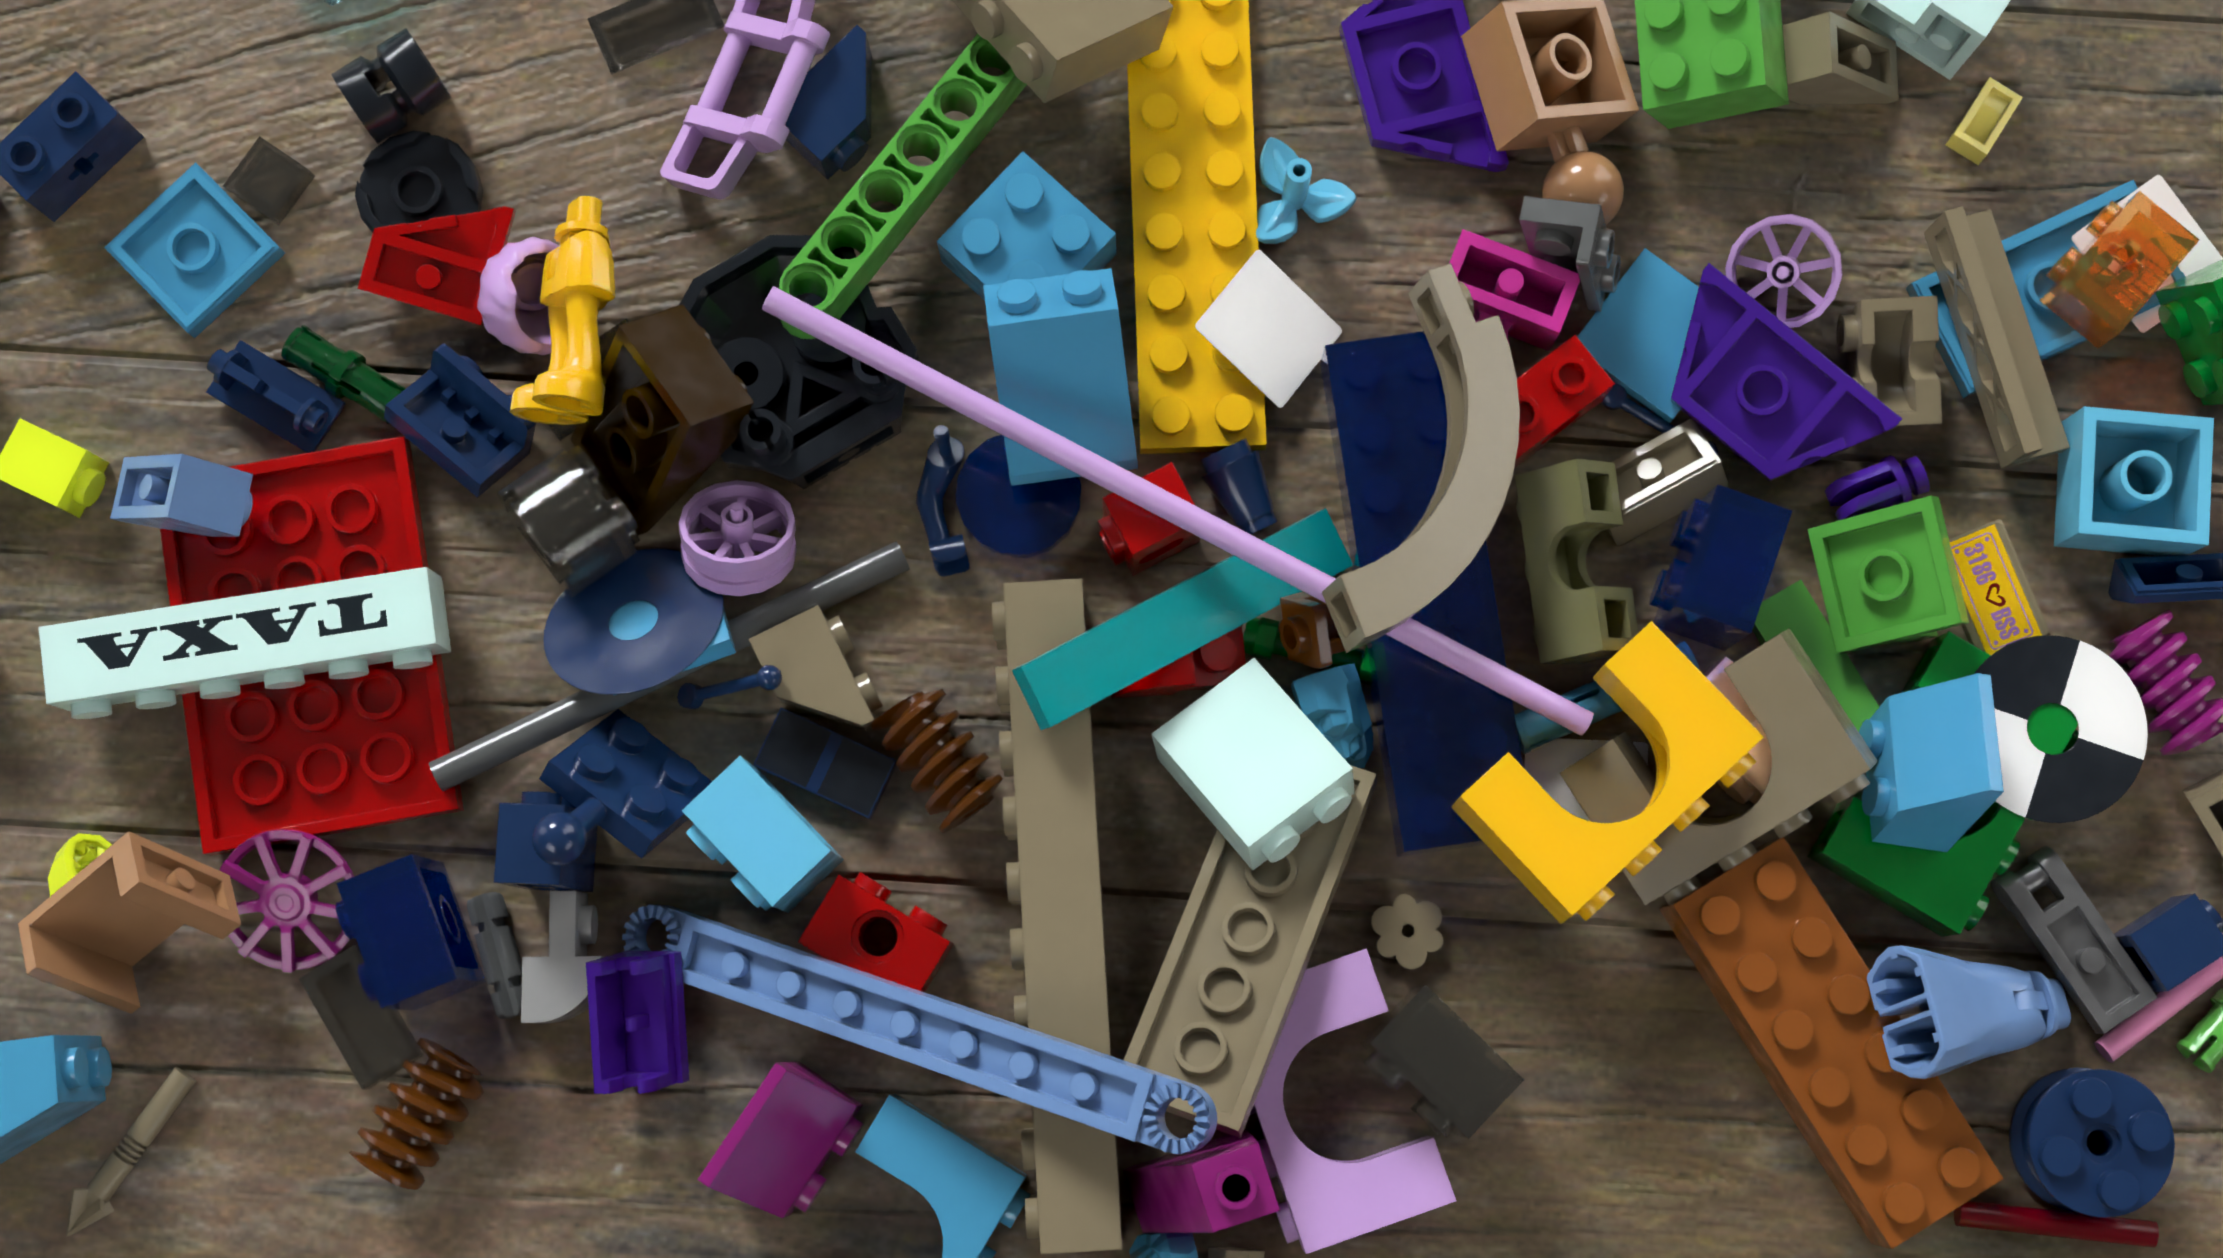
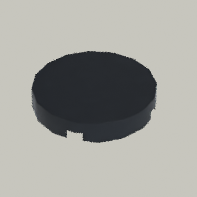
(417, 180)

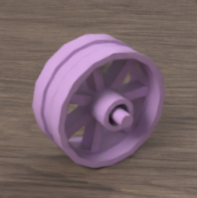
(1786, 269)
(730, 513)

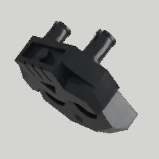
(779, 430)

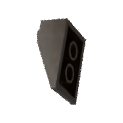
(663, 415)

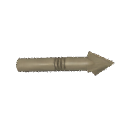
(93, 1202)

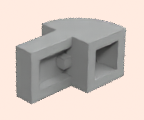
(557, 984)

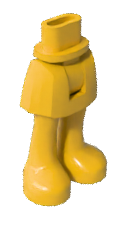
(575, 288)

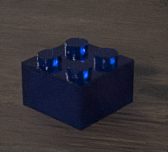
(1720, 567)
(408, 933)

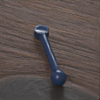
(1618, 399)
(693, 695)

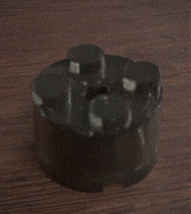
(570, 520)

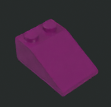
(784, 1141)

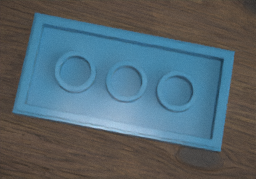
(2030, 259)

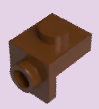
(1308, 630)

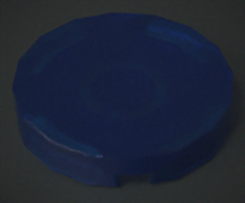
(1014, 518)

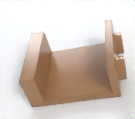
(118, 914)

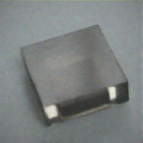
(269, 180)

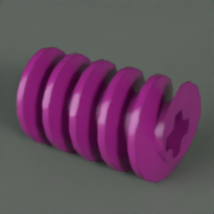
(2169, 684)

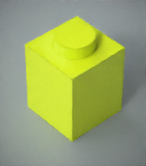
(52, 468)

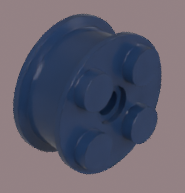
(2128, 1148)

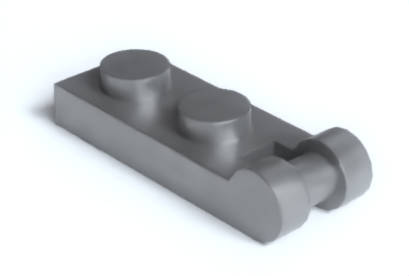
(2075, 941)

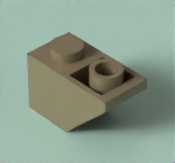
(815, 669)

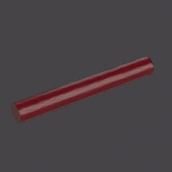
(2057, 1224)

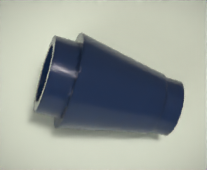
(1240, 486)

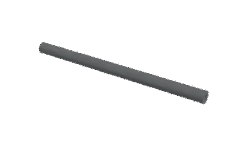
(587, 706)

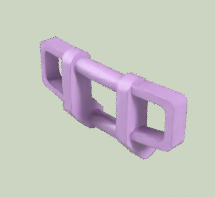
(757, 133)

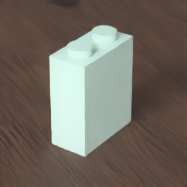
(1255, 765)

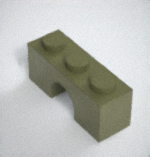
(1559, 517)

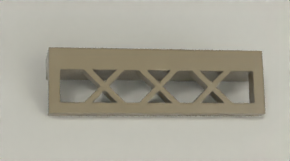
(1995, 337)

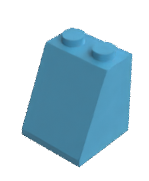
(1062, 367)
(47, 1086)

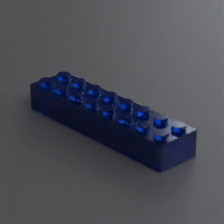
(1431, 721)

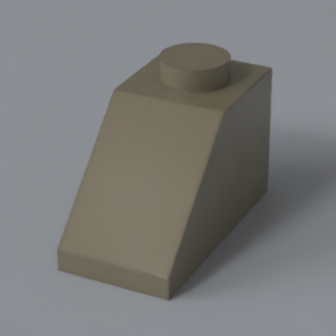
(1838, 62)

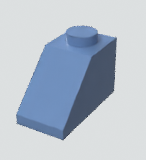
(183, 495)

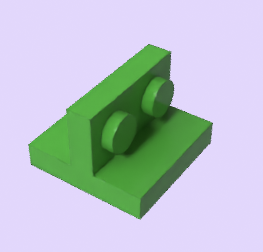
(1888, 576)

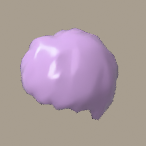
(512, 296)

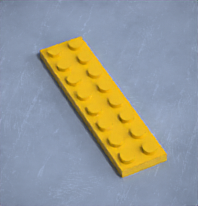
(1192, 225)

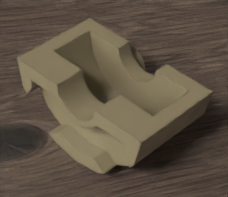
(1892, 354)

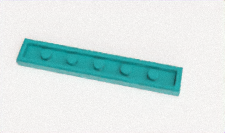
(1170, 624)

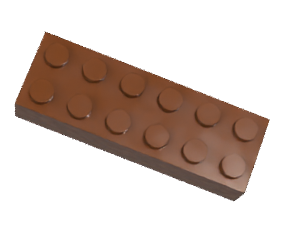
(1812, 1028)

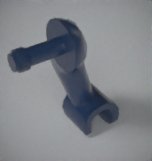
(939, 470)

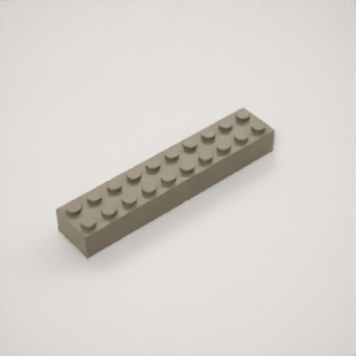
(1061, 917)

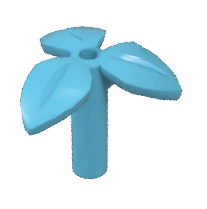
(1290, 176)

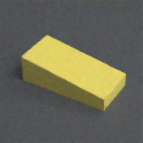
(1984, 121)

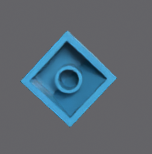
(1933, 763)

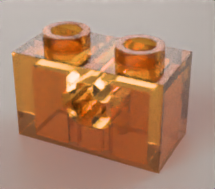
(2146, 247)

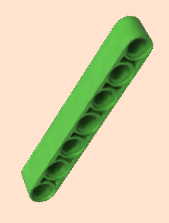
(902, 183)

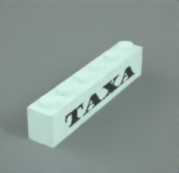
(245, 641)

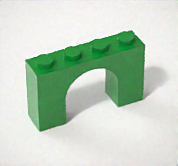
(1931, 885)

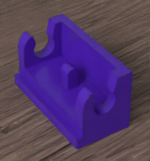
(637, 1021)

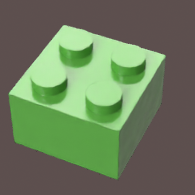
(1710, 58)

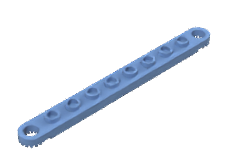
(928, 1030)

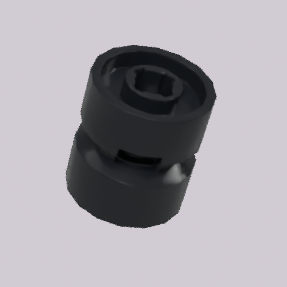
(415, 81)

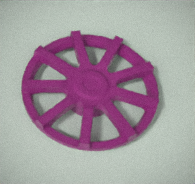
(286, 900)

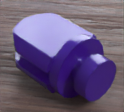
(1878, 487)

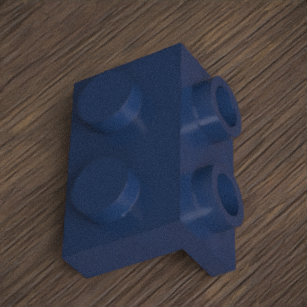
(461, 421)

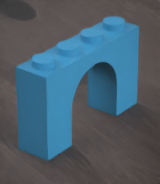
(957, 1176)

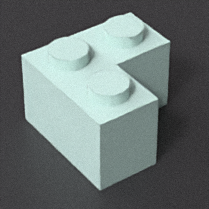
(1932, 30)

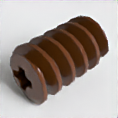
(938, 756)
(419, 1116)

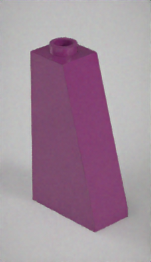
(1186, 1189)

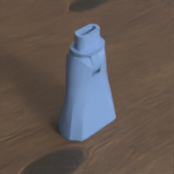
(1962, 1009)

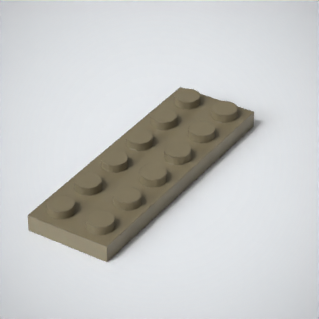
(1242, 963)

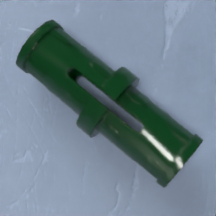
(341, 371)

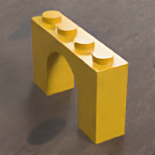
(1694, 744)

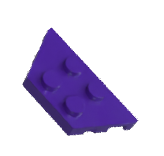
(1419, 81)
(1767, 386)

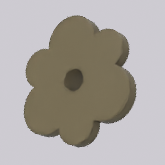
(1421, 917)

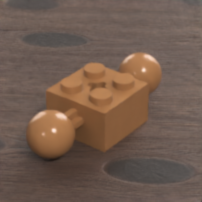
(1555, 82)

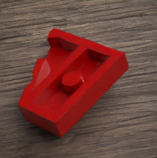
(436, 260)

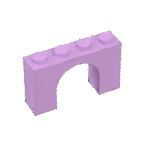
(1328, 1196)

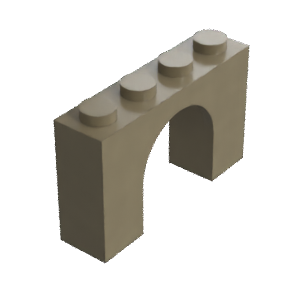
(1068, 42)
(1812, 756)

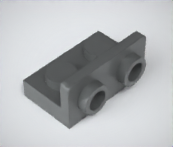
(1575, 239)

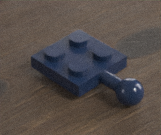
(617, 781)

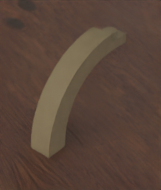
(1475, 471)

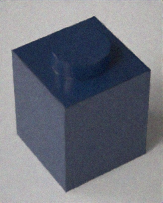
(2174, 940)

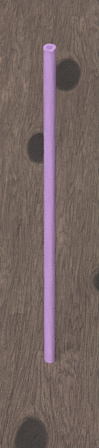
(1159, 501)

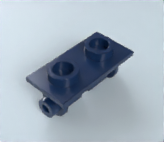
(273, 396)

